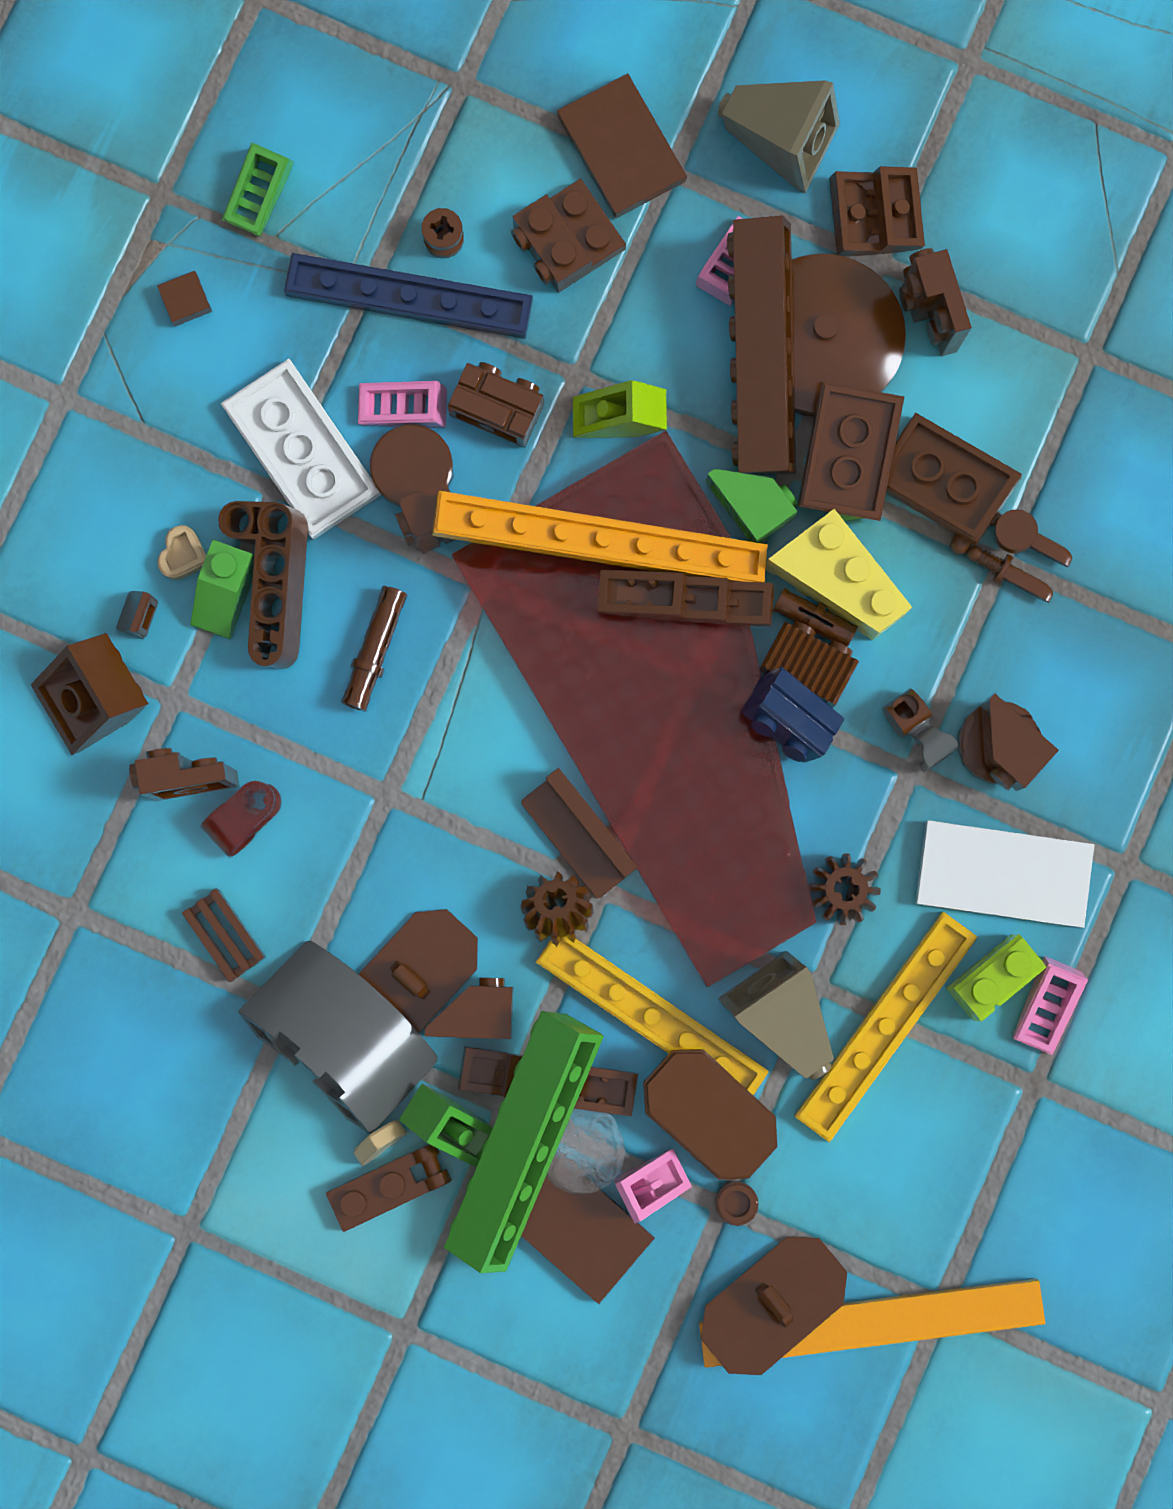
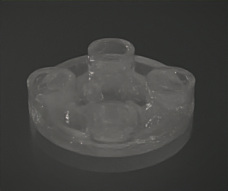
(588, 1153)

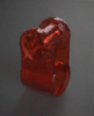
(236, 822)

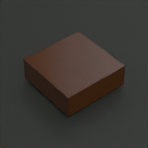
(184, 298)

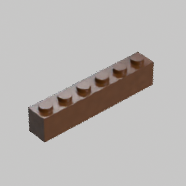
(763, 346)

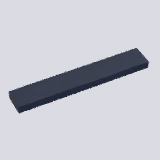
(408, 295)

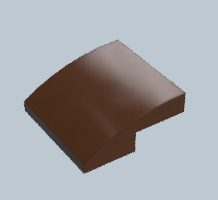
(877, 211)

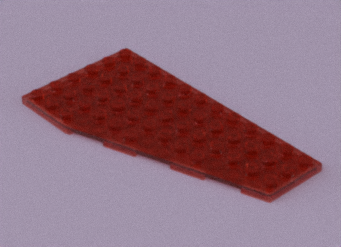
(657, 719)

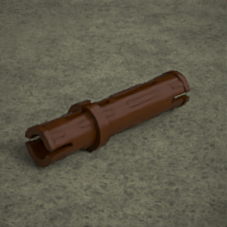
(368, 664)

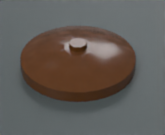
(843, 327)

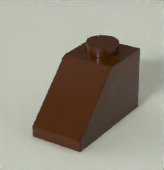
(1012, 745)
(477, 1013)

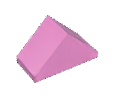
(652, 1184)

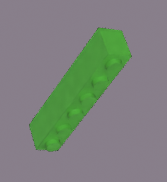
(523, 1142)

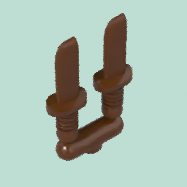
(1010, 573)

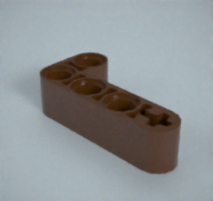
(268, 586)

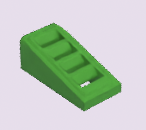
(249, 169)

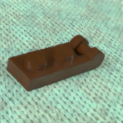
(386, 1187)

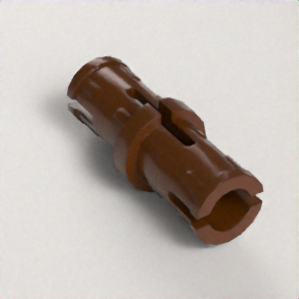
(790, 604)

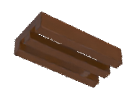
(203, 906)

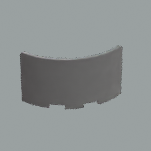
(342, 1033)

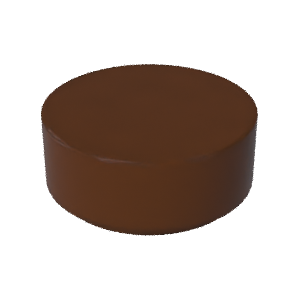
(1015, 531)
(736, 1203)

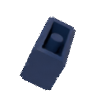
(792, 716)

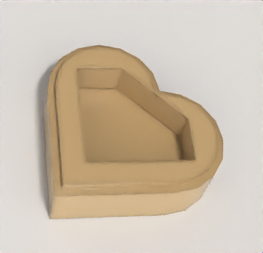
(183, 554)
(379, 1141)

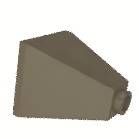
(784, 125)
(784, 1014)

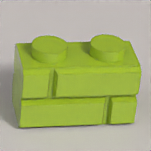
(996, 977)

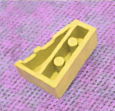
(840, 573)

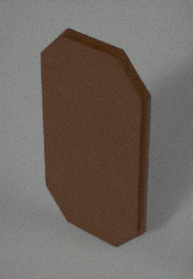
(424, 965)
(710, 1114)
(774, 1305)

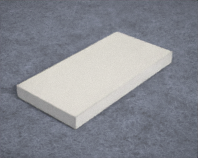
(301, 448)
(1004, 874)

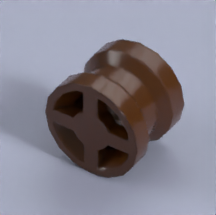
(443, 243)

